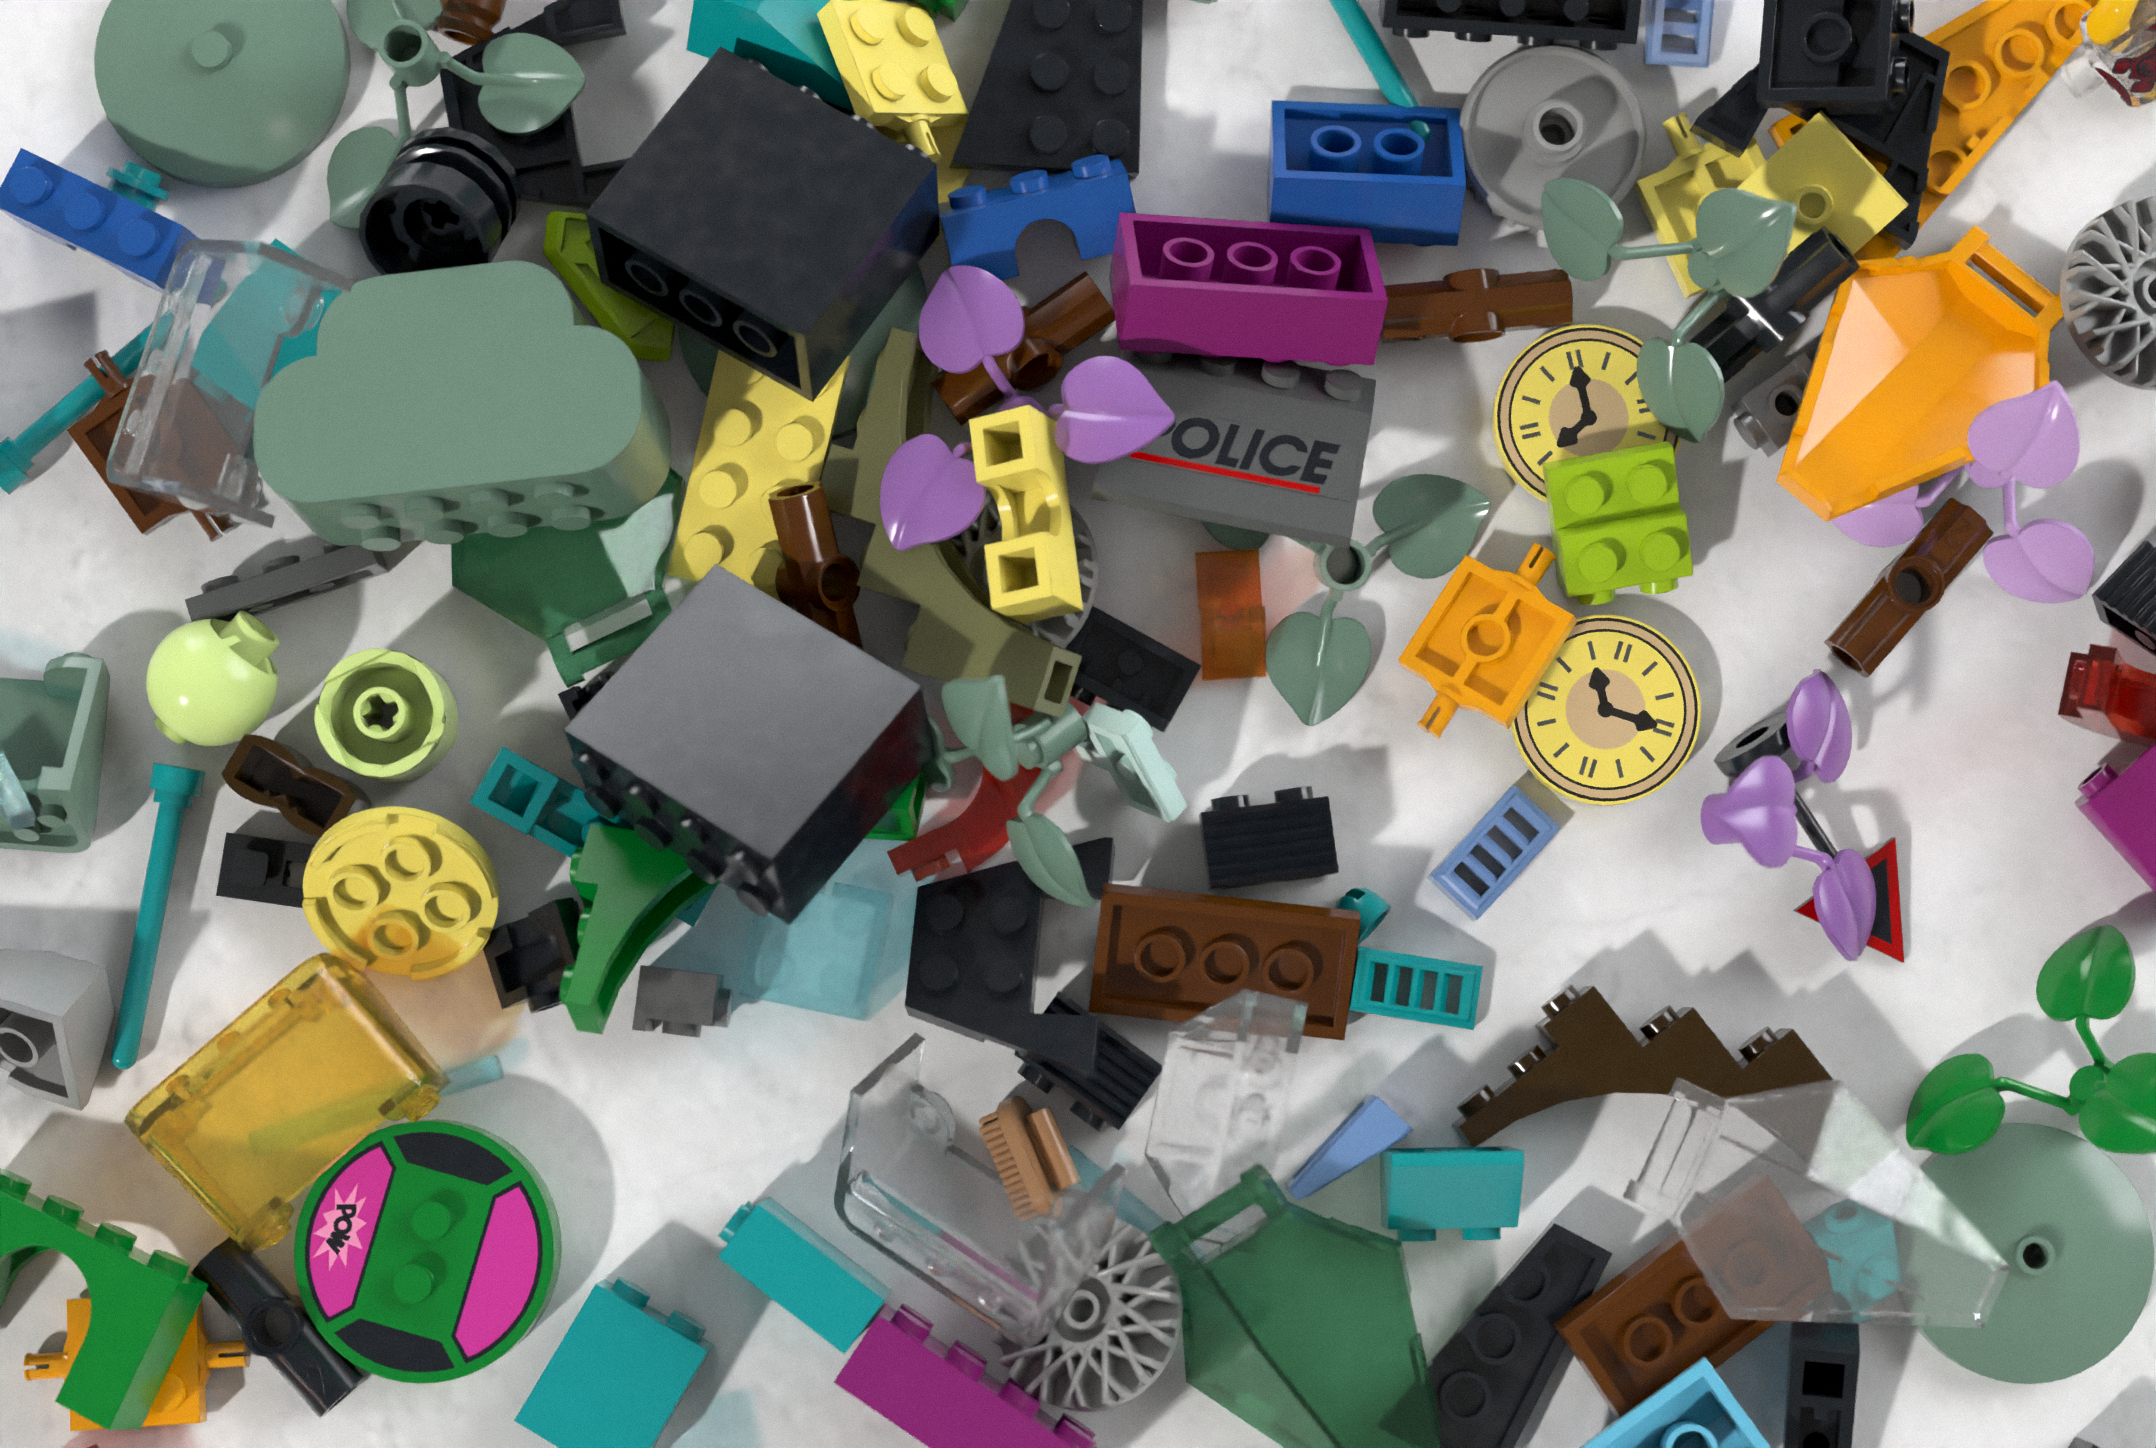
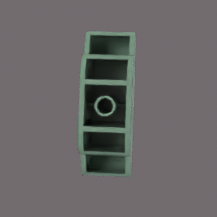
(460, 413)

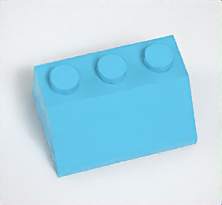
(1684, 1413)

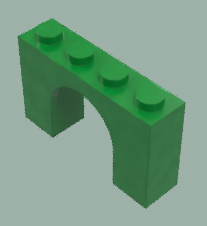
(136, 1302)

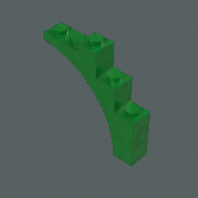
(639, 891)

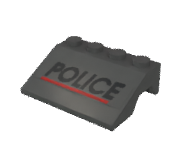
(1250, 446)

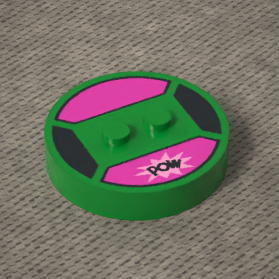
(427, 1251)

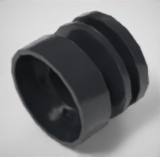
(440, 204)

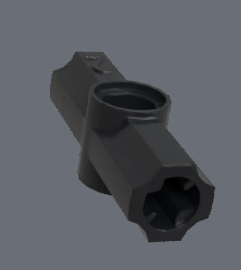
(1768, 318)
(247, 1294)

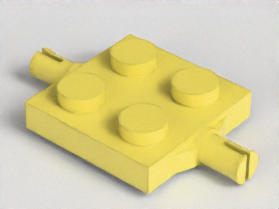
(894, 67)
(1676, 192)

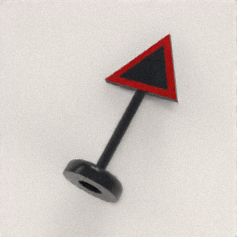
(1772, 739)

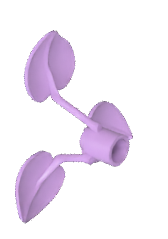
(2012, 440)

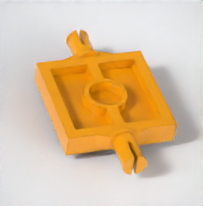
(1487, 641)
(184, 1386)

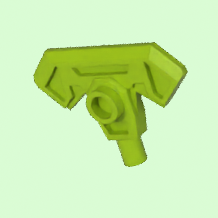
(572, 255)

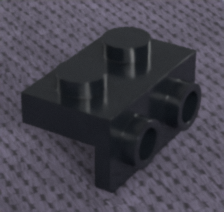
(1130, 670)

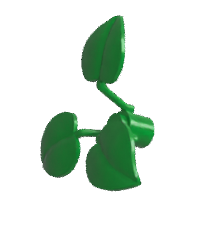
(2116, 1104)

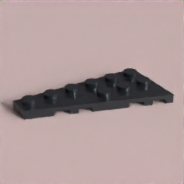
(1058, 89)

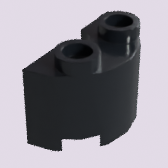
(533, 954)

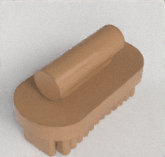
(1029, 1151)

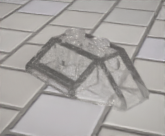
(1224, 1100)

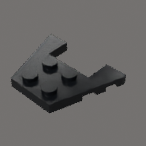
(1894, 139)
(550, 160)
(980, 958)

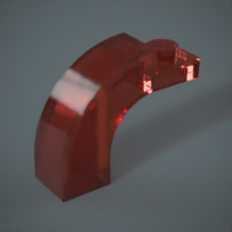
(2109, 696)
(978, 832)

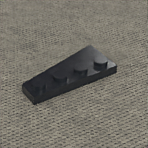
(1508, 1346)

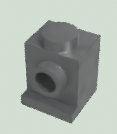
(1756, 411)
(681, 1000)

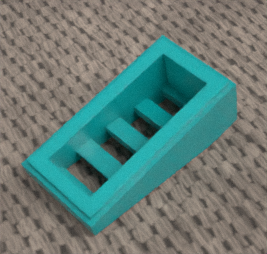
(1363, 981)

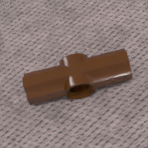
(1477, 305)
(1050, 333)
(1934, 560)
(813, 572)

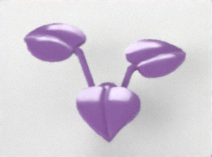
(967, 321)
(1761, 813)

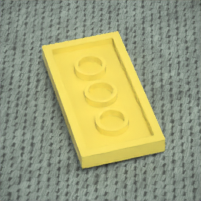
(749, 445)

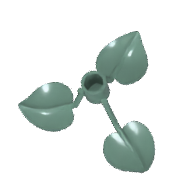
(523, 91)
(1735, 252)
(1324, 660)
(983, 724)

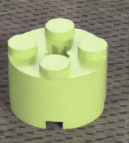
(352, 705)

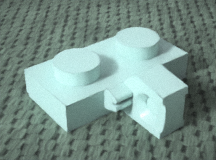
(1125, 749)

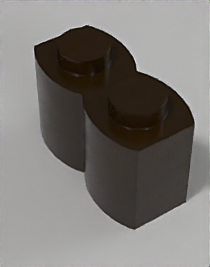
(288, 781)

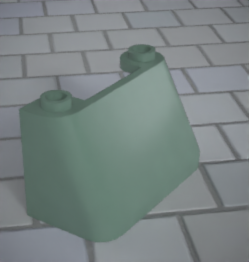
(55, 748)

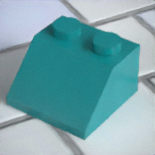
(1450, 1190)

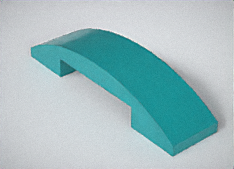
(548, 809)

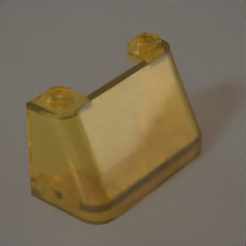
(285, 1096)

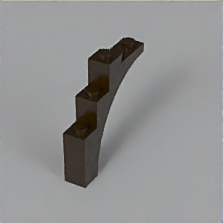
(1599, 1055)

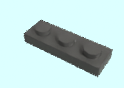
(286, 582)

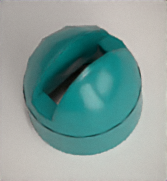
(1371, 907)

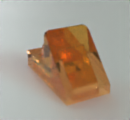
(1230, 615)

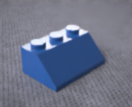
(1367, 170)

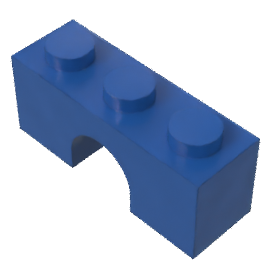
(92, 219)
(985, 225)

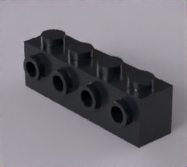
(1534, 22)

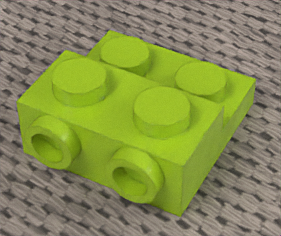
(1617, 523)

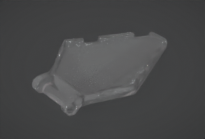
(1816, 1214)

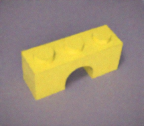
(1035, 564)

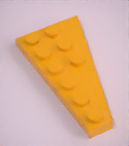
(1994, 69)

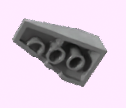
(53, 1024)

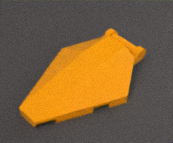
(1907, 370)

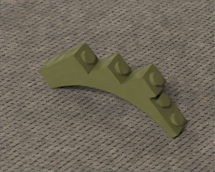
(955, 625)

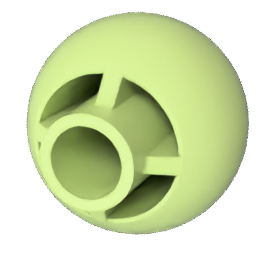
(213, 680)

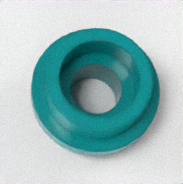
(137, 185)

